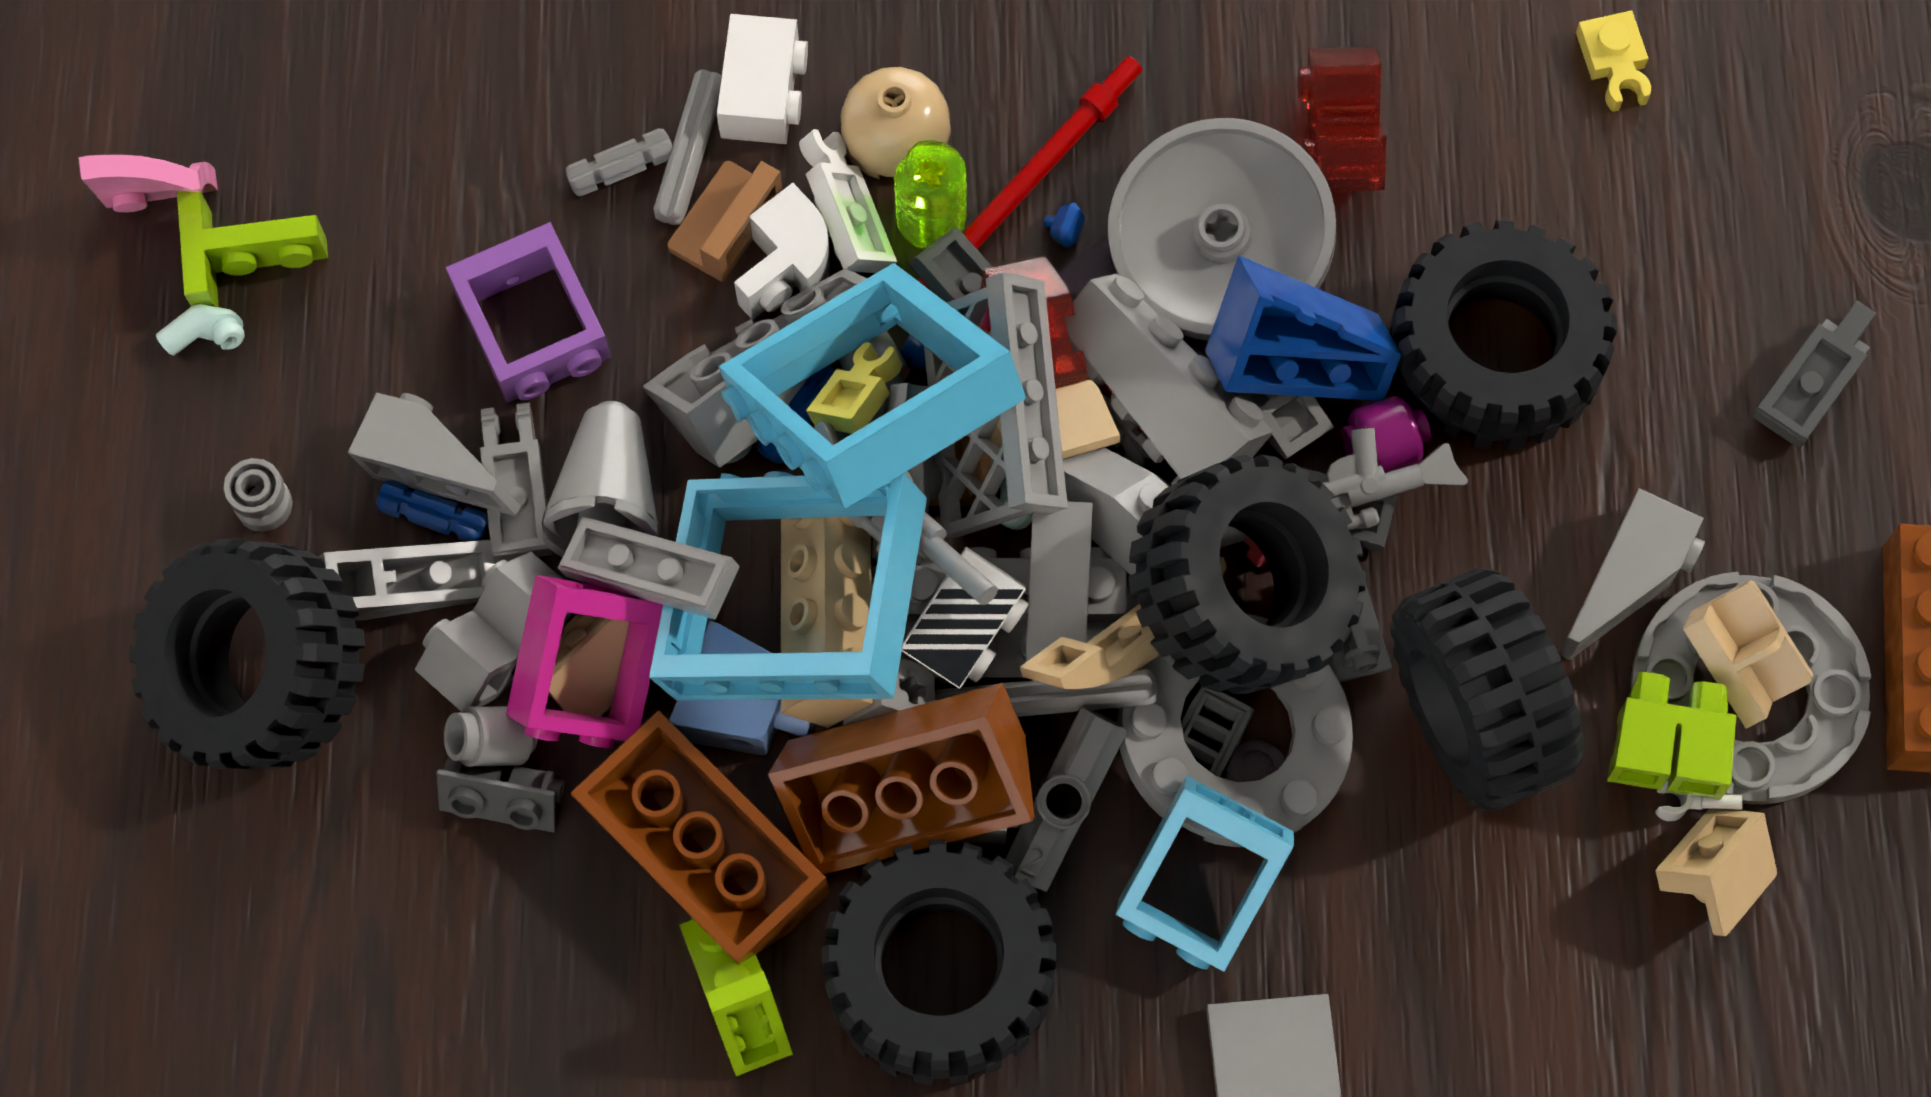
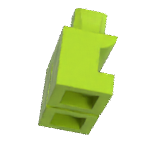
(1701, 735)

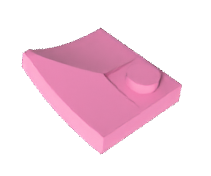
(132, 181)

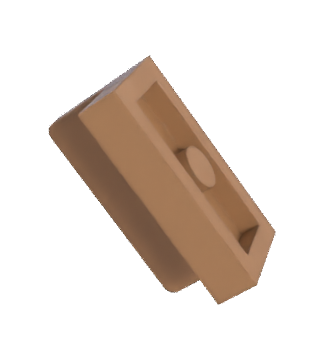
(719, 222)

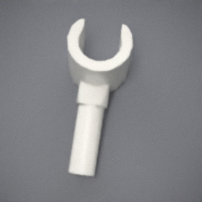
(1669, 813)

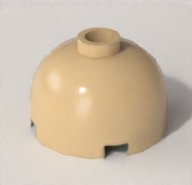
(889, 115)

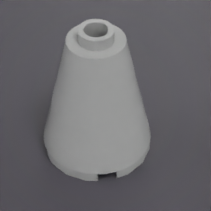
(602, 478)

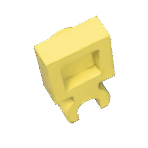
(1615, 51)
(856, 395)

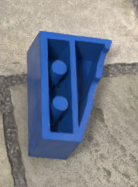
(1297, 340)

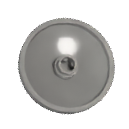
(1213, 196)

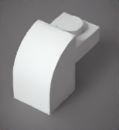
(796, 252)

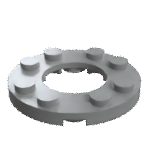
(1836, 699)
(1290, 796)

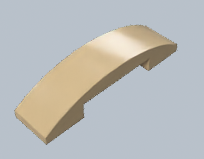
(1100, 661)

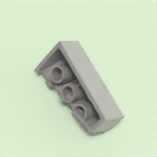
(1161, 380)

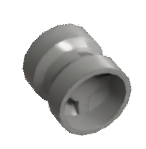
(266, 504)

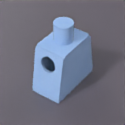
(734, 724)

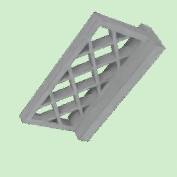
(1029, 430)

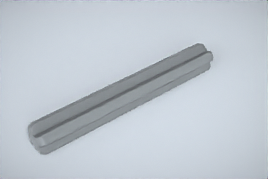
(1039, 698)

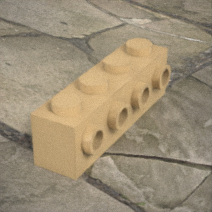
(824, 601)

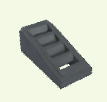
(1224, 708)

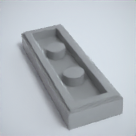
(649, 567)
(1059, 576)

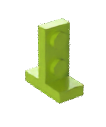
(239, 247)
(739, 1003)

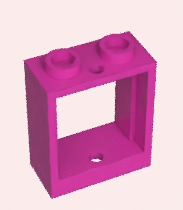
(538, 655)

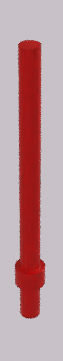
(1095, 106)

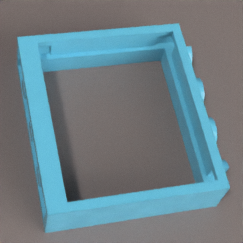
(903, 437)
(775, 676)

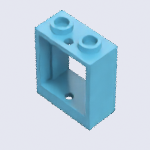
(1236, 824)

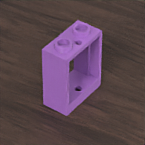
(506, 267)

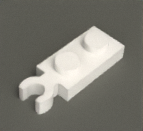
(846, 205)

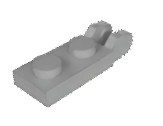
(520, 472)

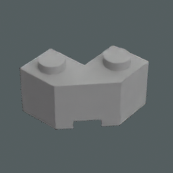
(477, 652)

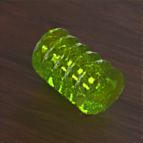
(930, 192)

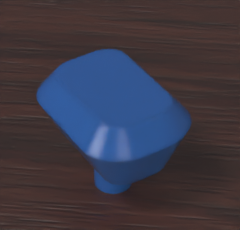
(1066, 224)

